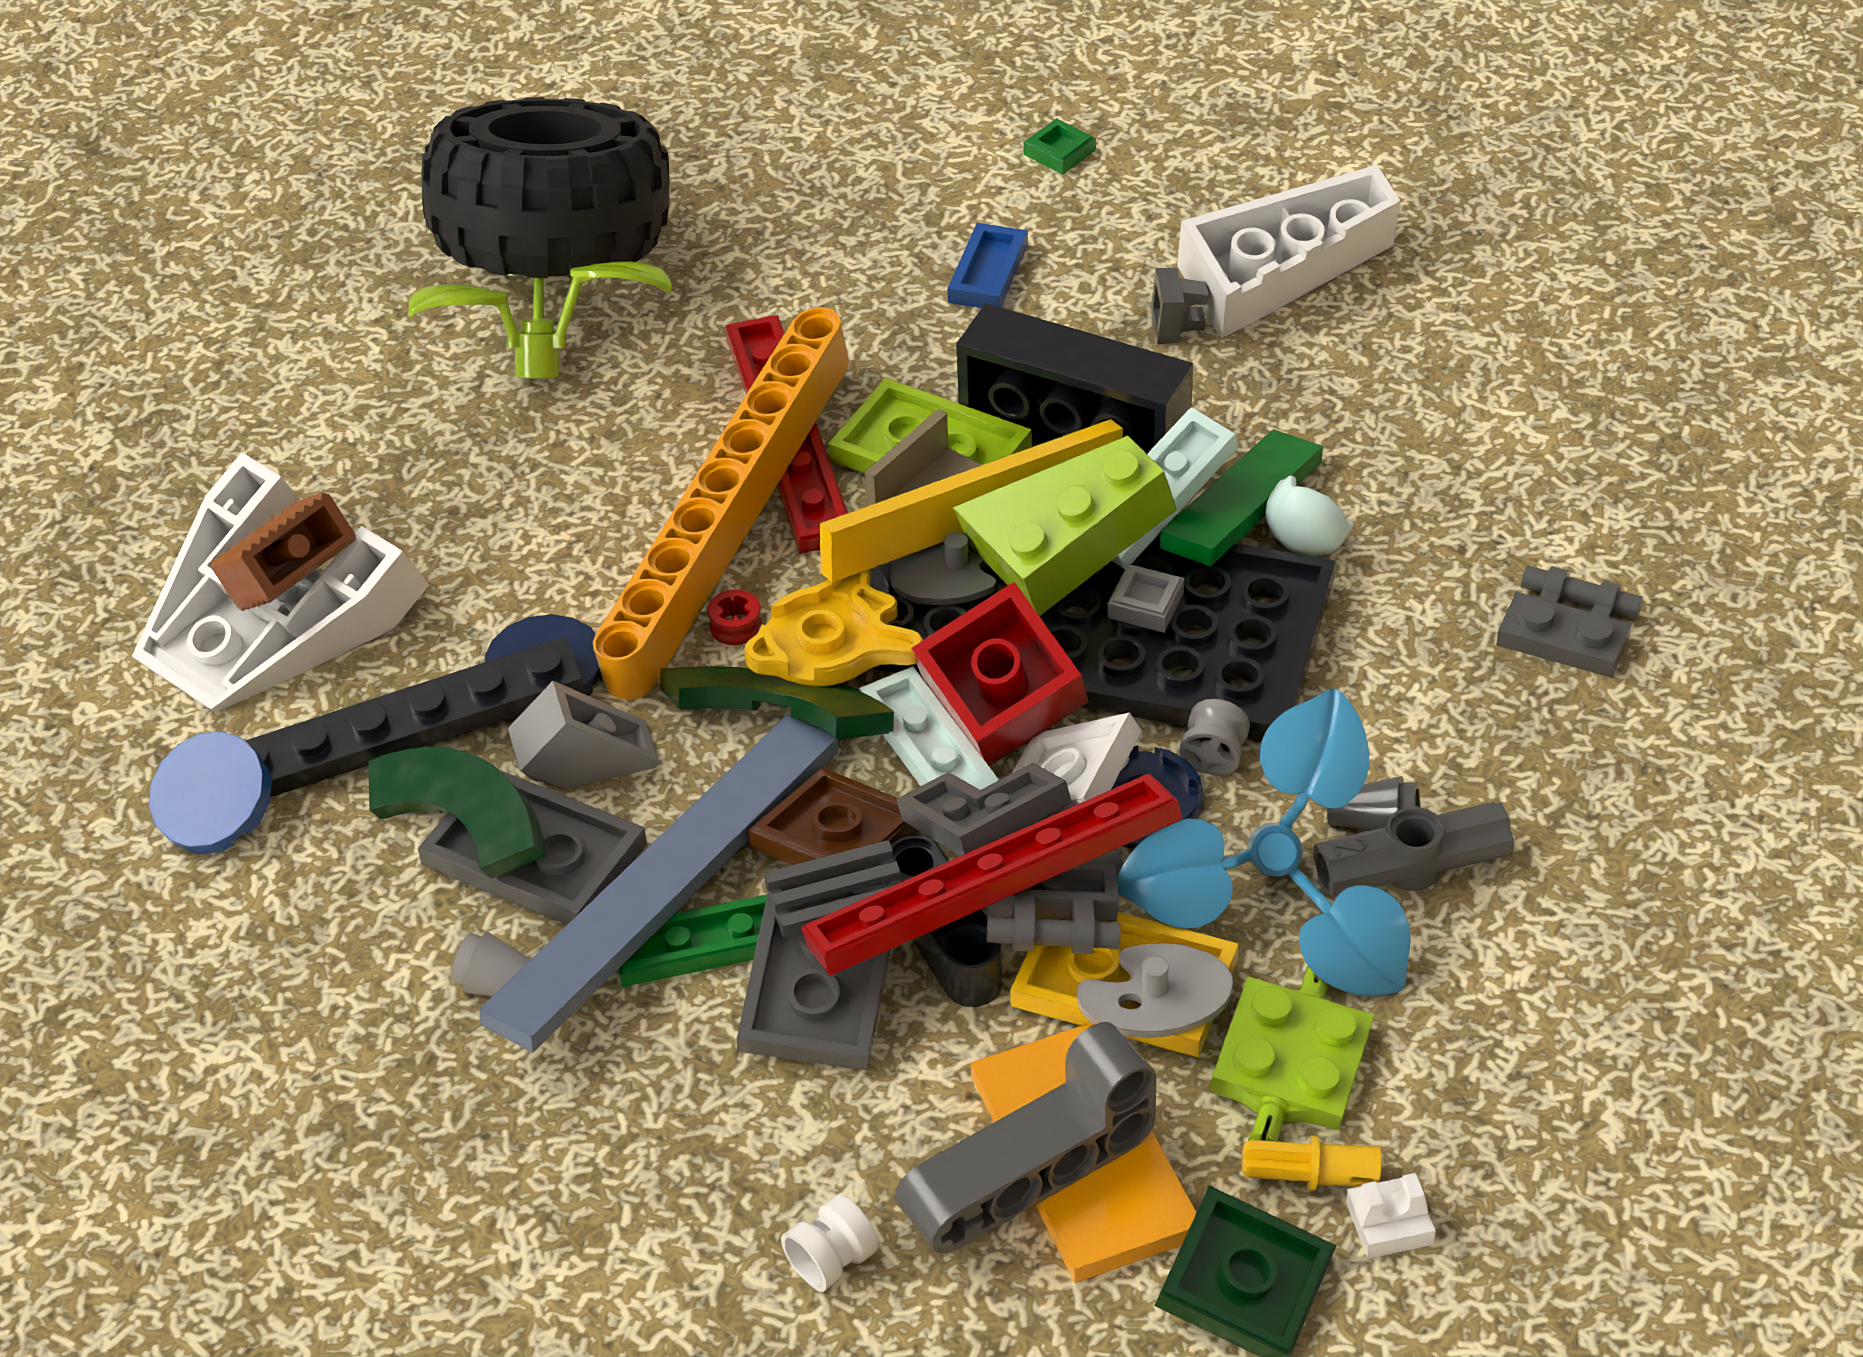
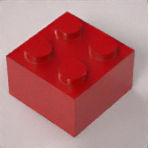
(1000, 674)

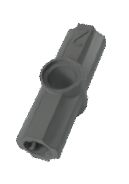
(1414, 848)

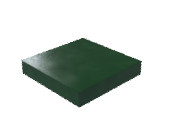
(1245, 1275)

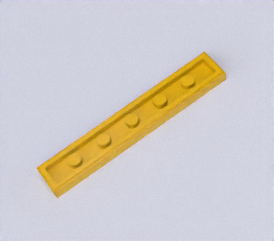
(927, 513)

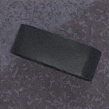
(957, 951)

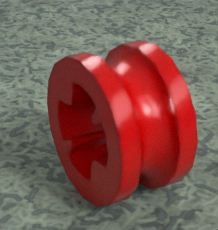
(737, 630)

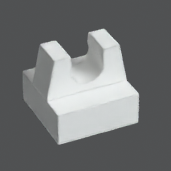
(1391, 1216)

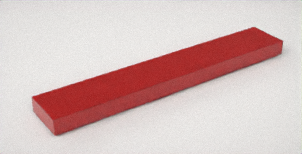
(809, 484)
(990, 873)

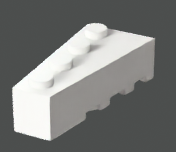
(1286, 244)

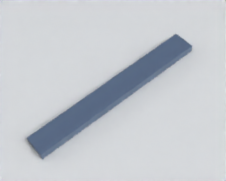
(655, 885)

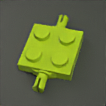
(1291, 1055)

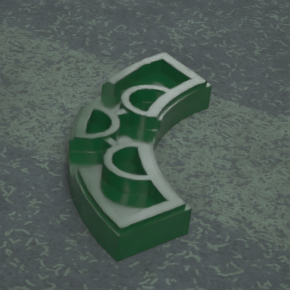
(833, 708)
(467, 788)

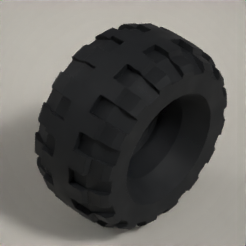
(544, 186)

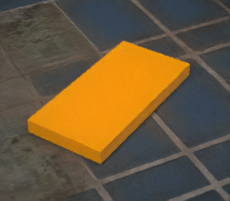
(1114, 1213)

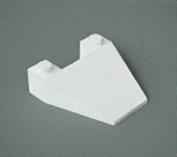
(231, 654)

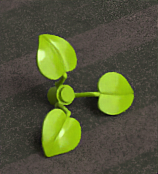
(537, 341)

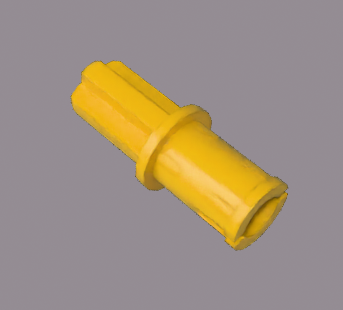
(1312, 1162)

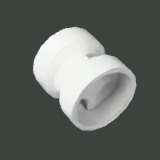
(829, 1243)

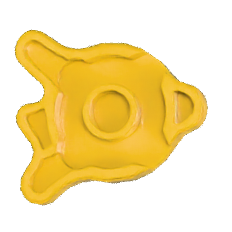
(830, 634)

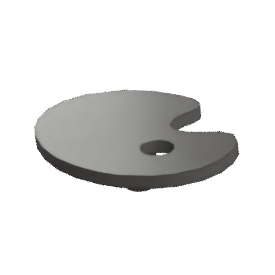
(1172, 983)

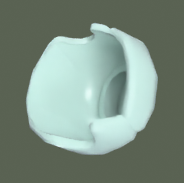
(1306, 519)

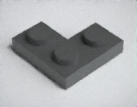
(970, 817)

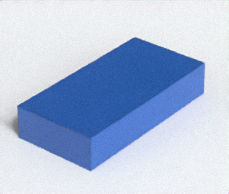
(987, 266)

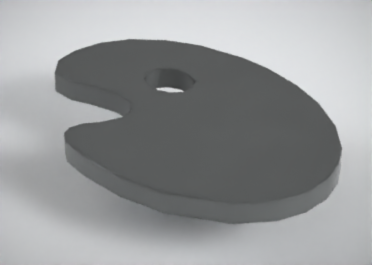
(942, 574)

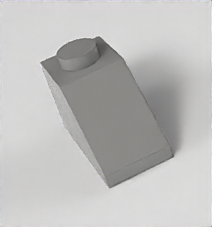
(579, 739)

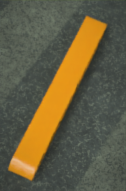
(720, 505)

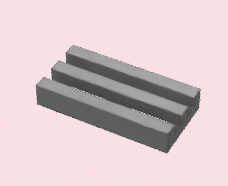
(829, 880)

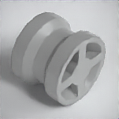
(1215, 737)

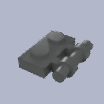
(1565, 633)
(1074, 899)

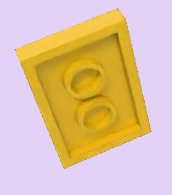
(1052, 974)

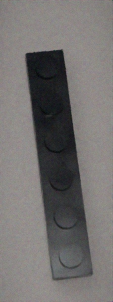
(414, 716)

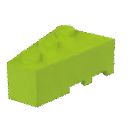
(1067, 519)

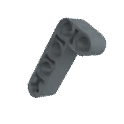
(1037, 1148)

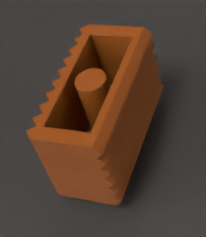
(283, 551)

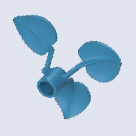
(1184, 882)

